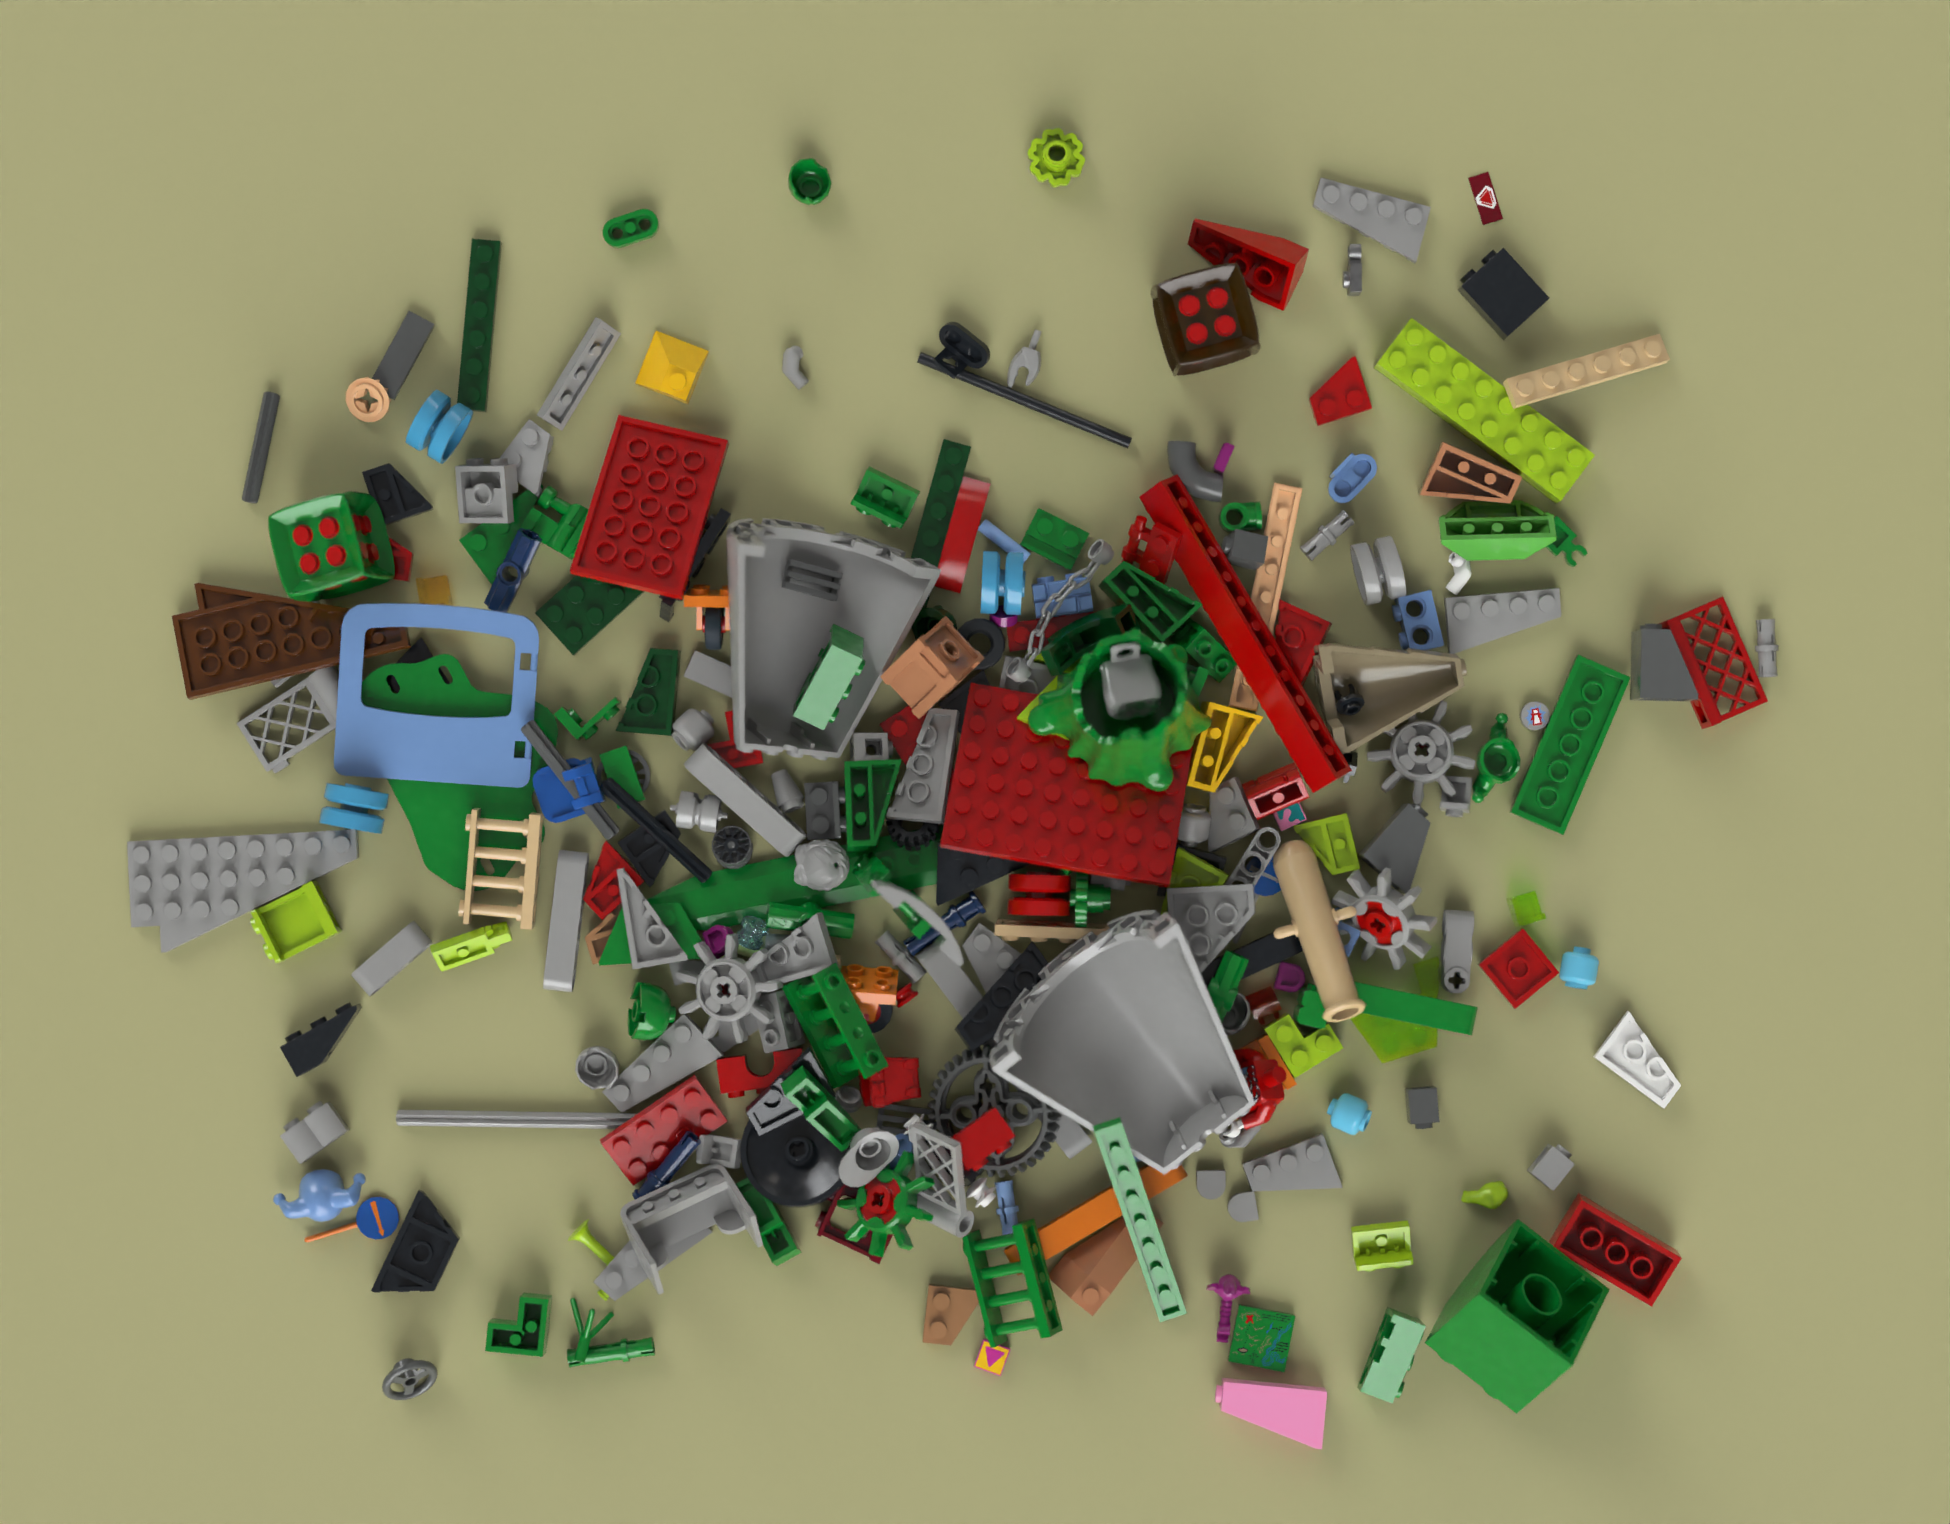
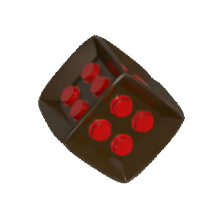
(1205, 319)

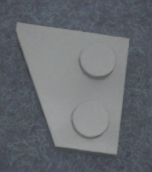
(530, 454)

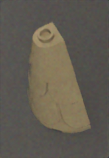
(1391, 683)

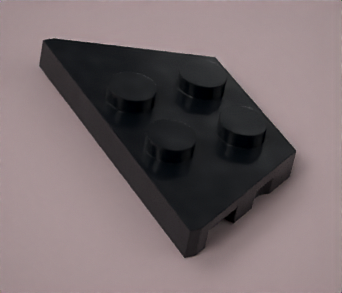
(964, 871)
(419, 1250)

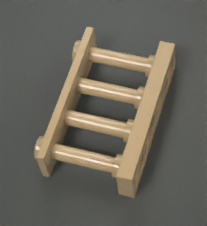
(524, 884)

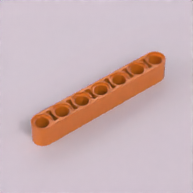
(1094, 1214)

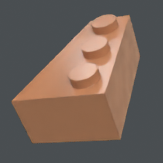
(1468, 477)

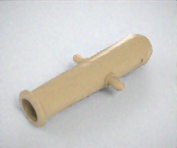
(1317, 929)

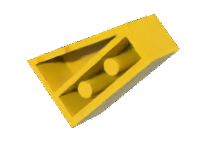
(1219, 745)

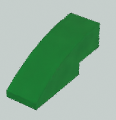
(820, 1108)
(773, 1229)

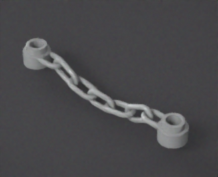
(1099, 553)

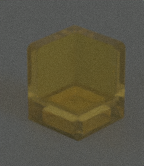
(434, 590)

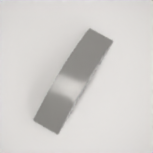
(896, 895)

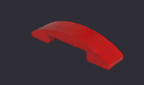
(962, 534)

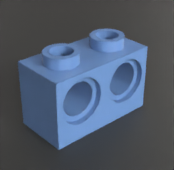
(1426, 621)

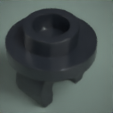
(1351, 703)

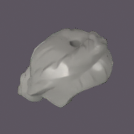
(816, 865)

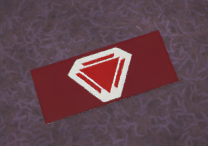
(1485, 198)

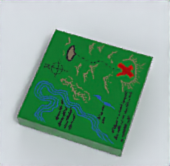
(1261, 1338)

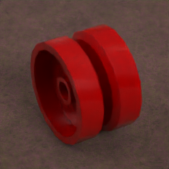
(1039, 892)

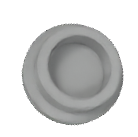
(849, 1098)

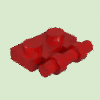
(1159, 551)

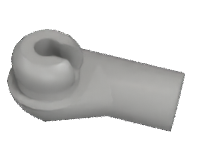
(791, 366)

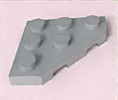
(1210, 916)

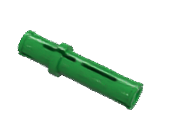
(616, 1351)

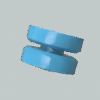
(439, 426)
(1004, 583)
(354, 807)

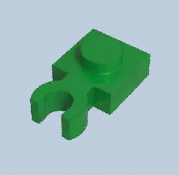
(1564, 544)

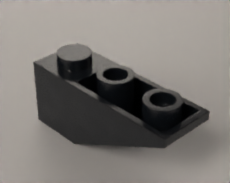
(316, 1046)

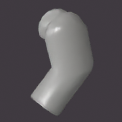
(1241, 1140)

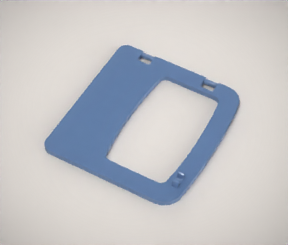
(430, 746)

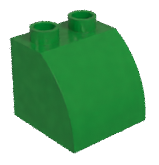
(1518, 1317)

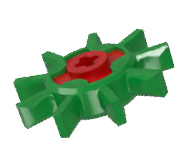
(888, 1206)

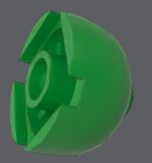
(650, 1012)

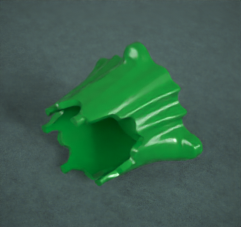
(1117, 748)

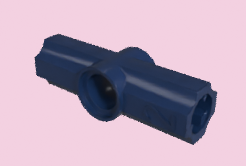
(520, 557)

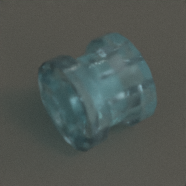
(752, 932)

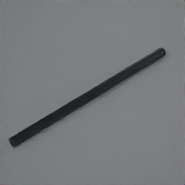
(1032, 403)

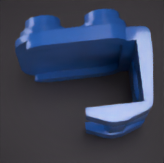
(556, 800)

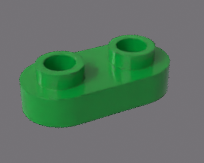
(630, 225)

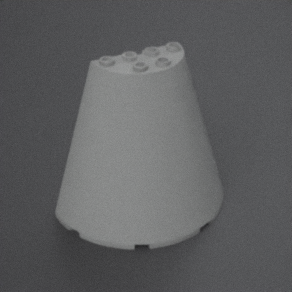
(782, 630)
(1127, 1036)

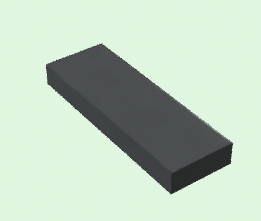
(403, 353)

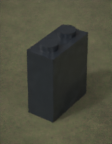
(1502, 292)

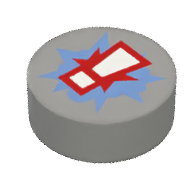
(1534, 715)

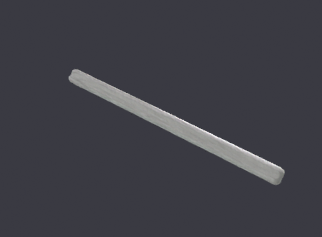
(511, 1119)

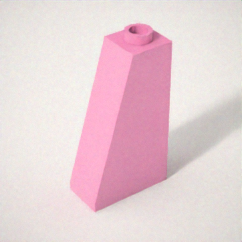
(1279, 1407)

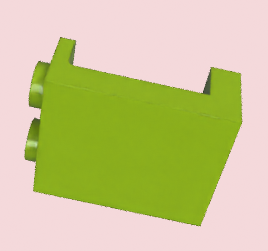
(295, 922)

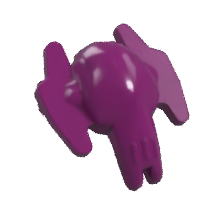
(1228, 1288)

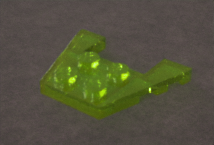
(1397, 1039)

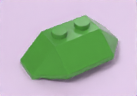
(1496, 530)

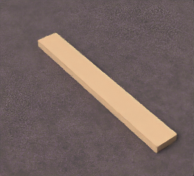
(1270, 576)

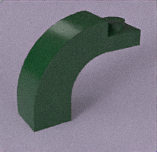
(1084, 634)

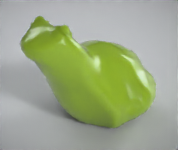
(1489, 1195)

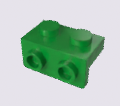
(885, 498)

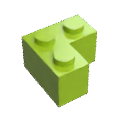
(1300, 1051)

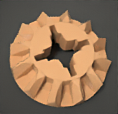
(360, 407)

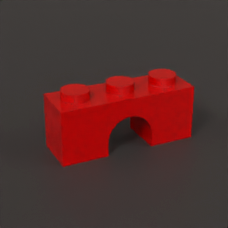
(737, 1077)

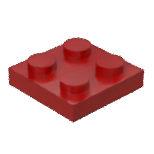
(1518, 968)

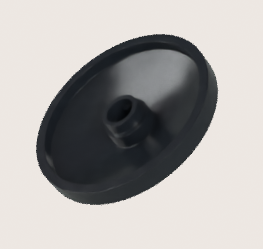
(792, 1163)

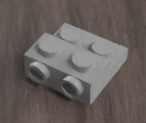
(486, 491)

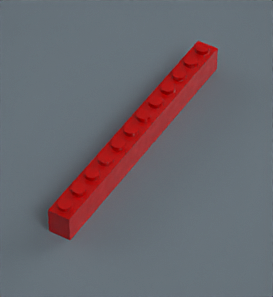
(1247, 636)

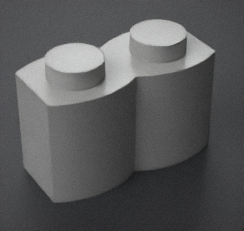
(314, 1132)

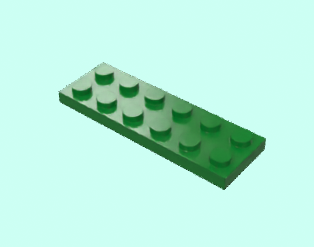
(1570, 744)

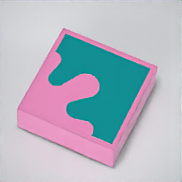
(1289, 816)

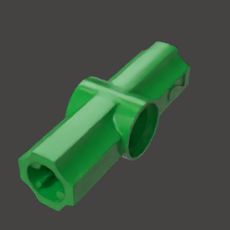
(791, 917)
(1224, 985)

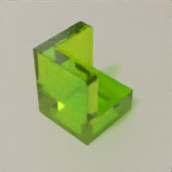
(1525, 909)

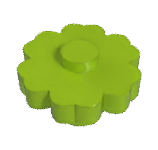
(1056, 157)

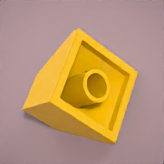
(672, 367)

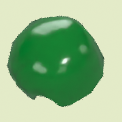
(809, 181)

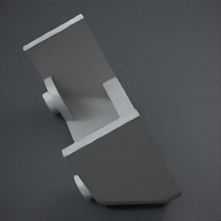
(683, 1210)

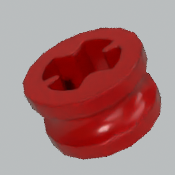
(905, 994)

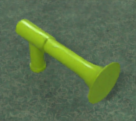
(584, 1235)

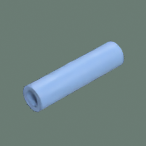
(1001, 539)

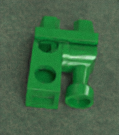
(562, 535)

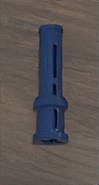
(956, 916)
(670, 1165)

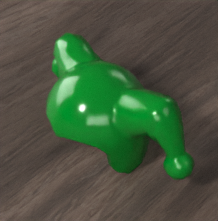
(1496, 760)

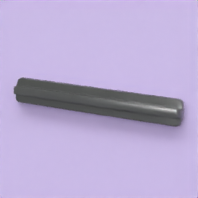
(260, 447)

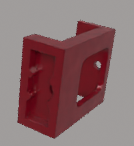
(837, 1235)

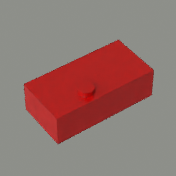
(1615, 1249)

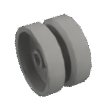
(1379, 571)

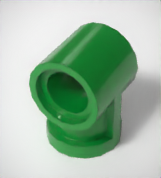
(1250, 516)

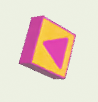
(993, 1358)

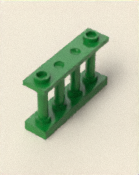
(871, 868)
(822, 1032)
(1033, 1267)

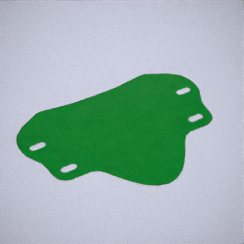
(438, 808)

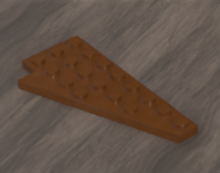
(260, 638)

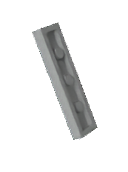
(578, 374)

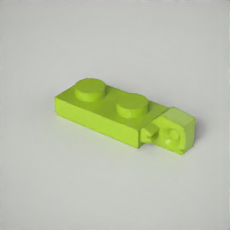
(470, 945)

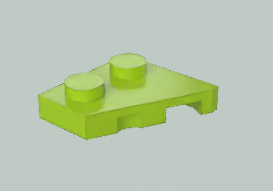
(1331, 842)

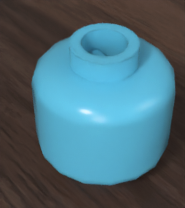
(1579, 968)
(1349, 1114)

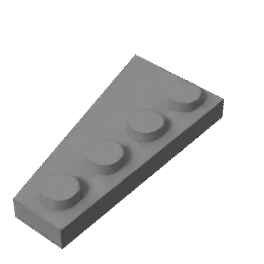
(1487, 617)
(927, 779)

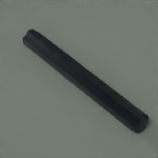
(656, 830)

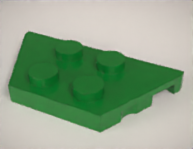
(674, 919)

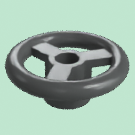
(407, 1374)

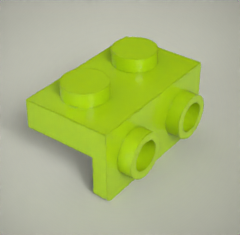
(1381, 1246)

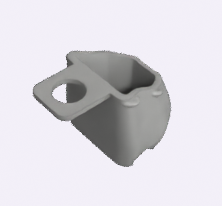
(1130, 683)

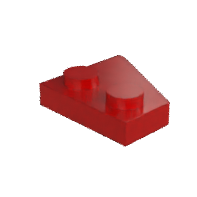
(603, 891)

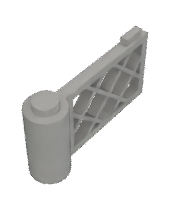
(324, 692)
(947, 1213)

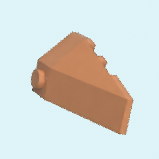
(1096, 1266)

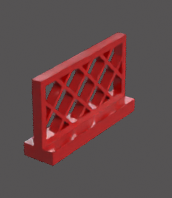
(1705, 706)

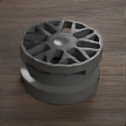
(732, 847)

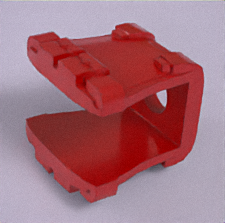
(891, 1084)

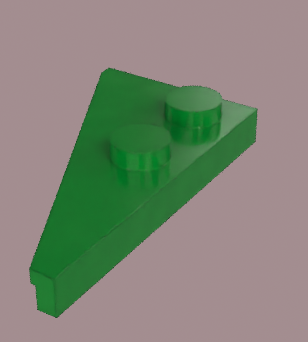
(491, 541)

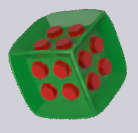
(331, 546)

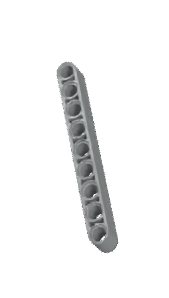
(964, 997)

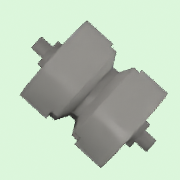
(702, 812)

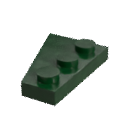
(655, 695)

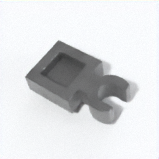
(1353, 276)

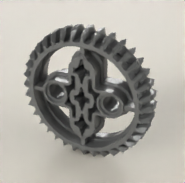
(998, 1097)

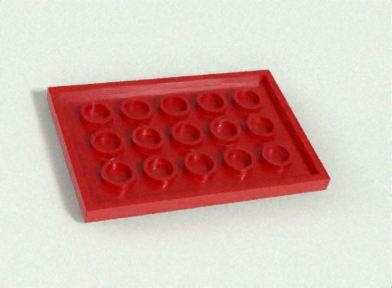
(649, 507)

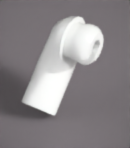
(1462, 573)

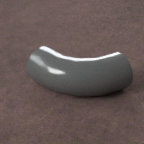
(1195, 479)

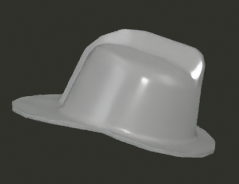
(868, 1154)

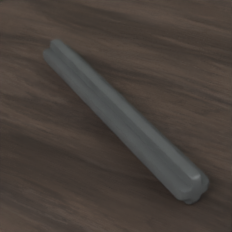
(558, 765)

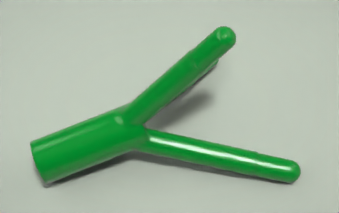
(585, 1334)

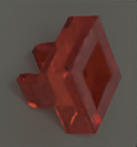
(1263, 1003)

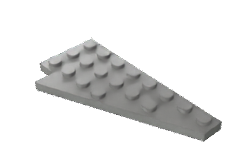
(209, 881)

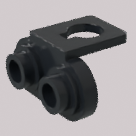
(961, 347)

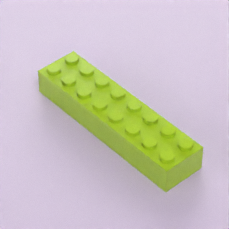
(1483, 412)

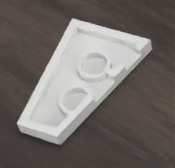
(1636, 1061)

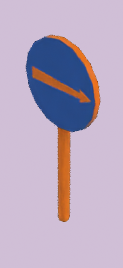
(375, 1219)

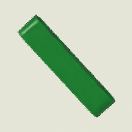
(1417, 1009)

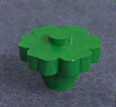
(1088, 898)

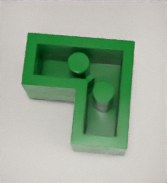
(525, 1335)

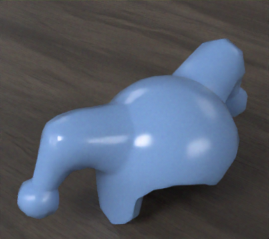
(321, 1196)

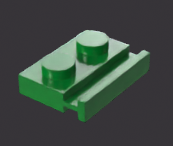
(1054, 539)

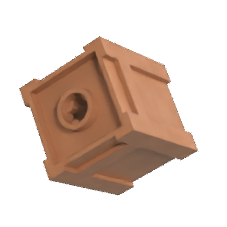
(932, 667)

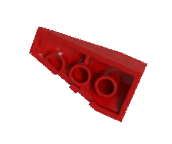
(1266, 261)

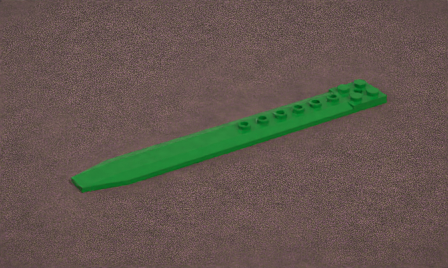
(748, 890)

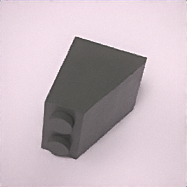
(1658, 667)
(1399, 845)

